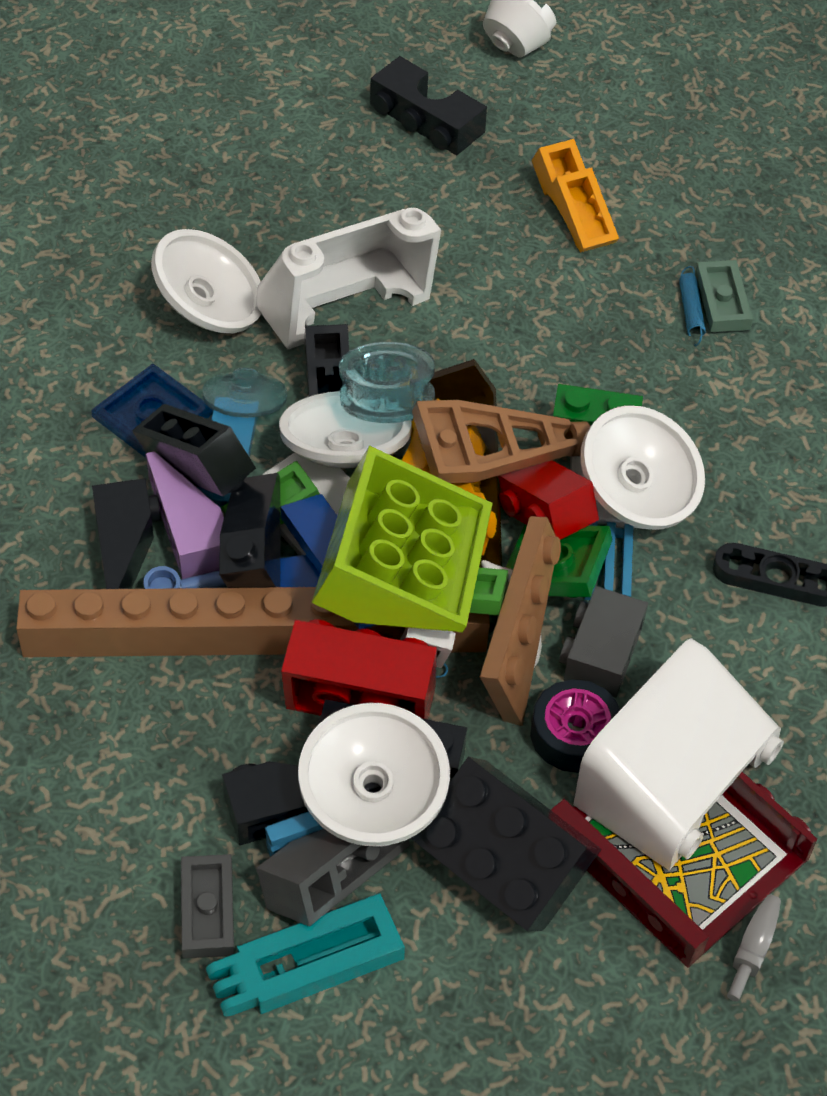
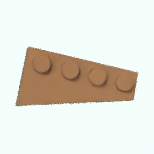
(517, 633)

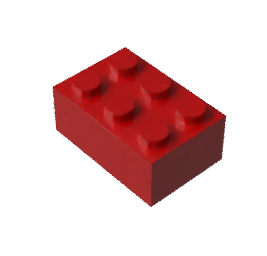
(356, 669)

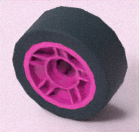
(568, 702)

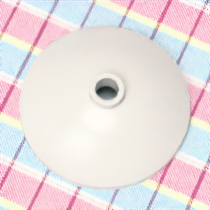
(206, 281)
(330, 436)
(657, 458)
(380, 747)

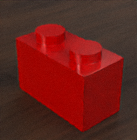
(551, 493)

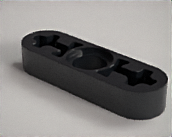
(768, 560)

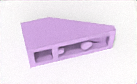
(189, 518)

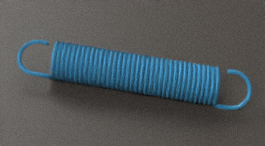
(691, 302)

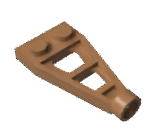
(451, 452)

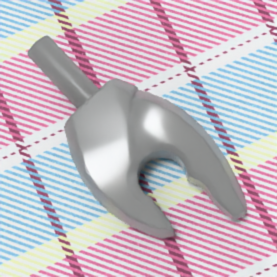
(754, 944)

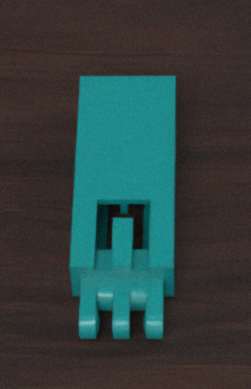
(326, 954)

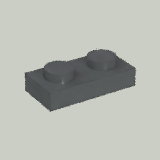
(207, 906)

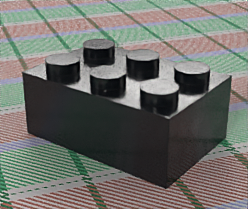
(507, 845)

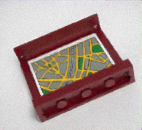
(743, 857)

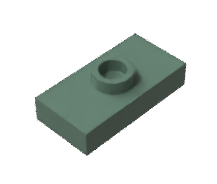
(723, 296)

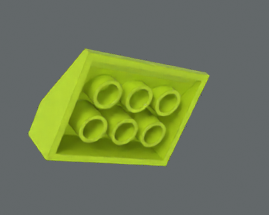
(403, 548)

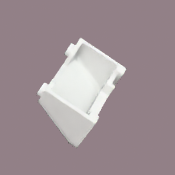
(383, 253)
(674, 754)

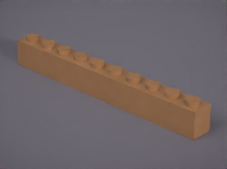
(184, 622)

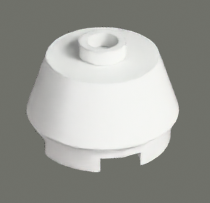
(518, 25)

